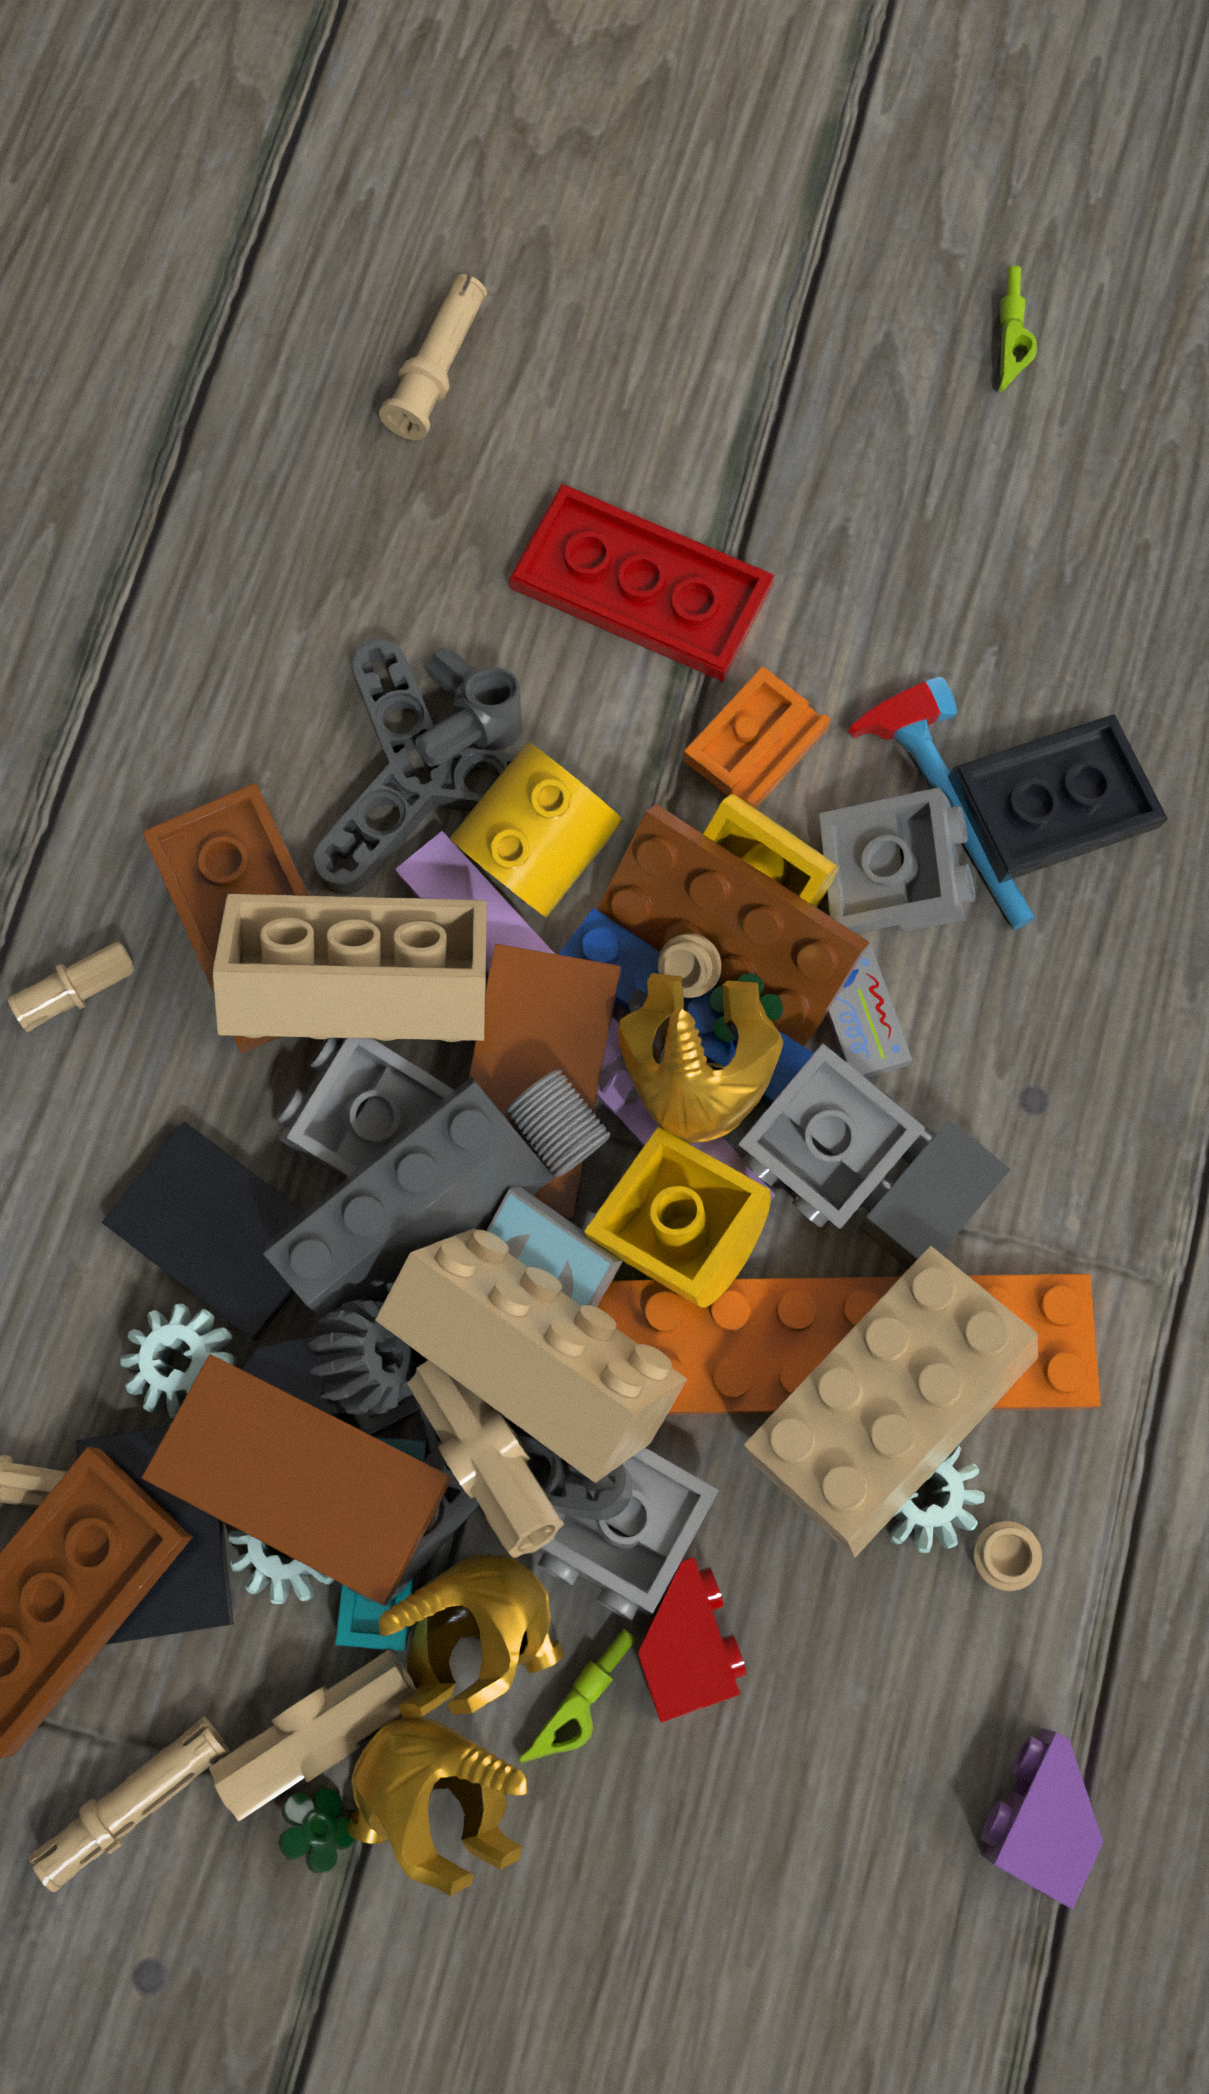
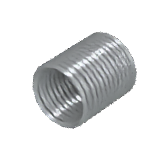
(557, 1123)

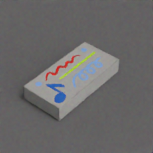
(867, 1023)

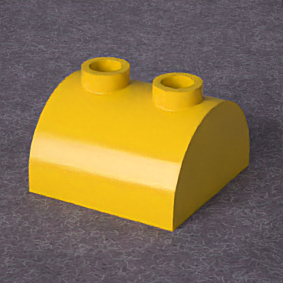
(537, 829)
(771, 849)
(682, 1218)

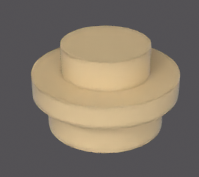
(692, 959)
(1007, 1556)

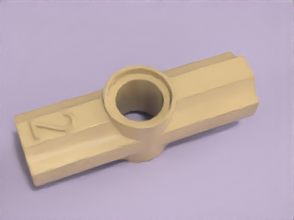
(487, 1461)
(312, 1735)

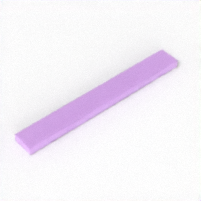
(446, 873)

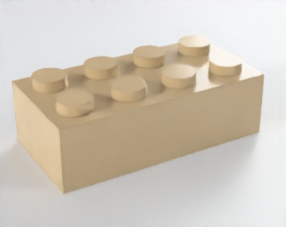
(351, 968)
(532, 1350)
(893, 1400)

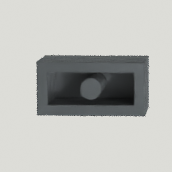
(933, 1196)

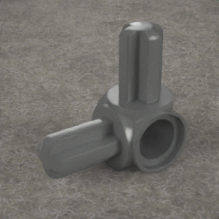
(483, 708)

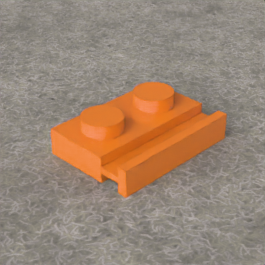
(756, 739)

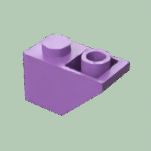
(1048, 1824)

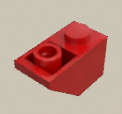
(683, 1649)

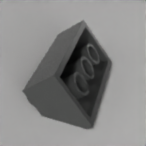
(416, 1191)

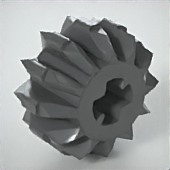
(361, 1360)

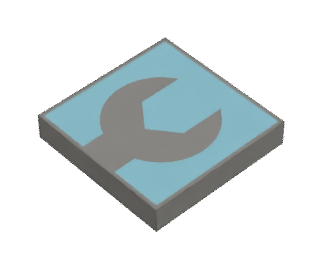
(554, 1244)

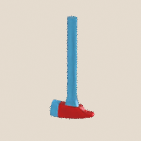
(907, 720)

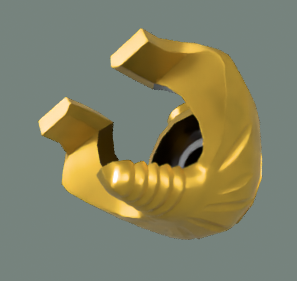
(684, 1092)
(480, 1599)
(394, 1793)

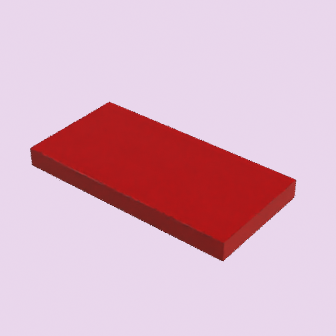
(642, 582)

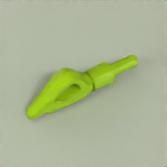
(1013, 333)
(576, 1705)

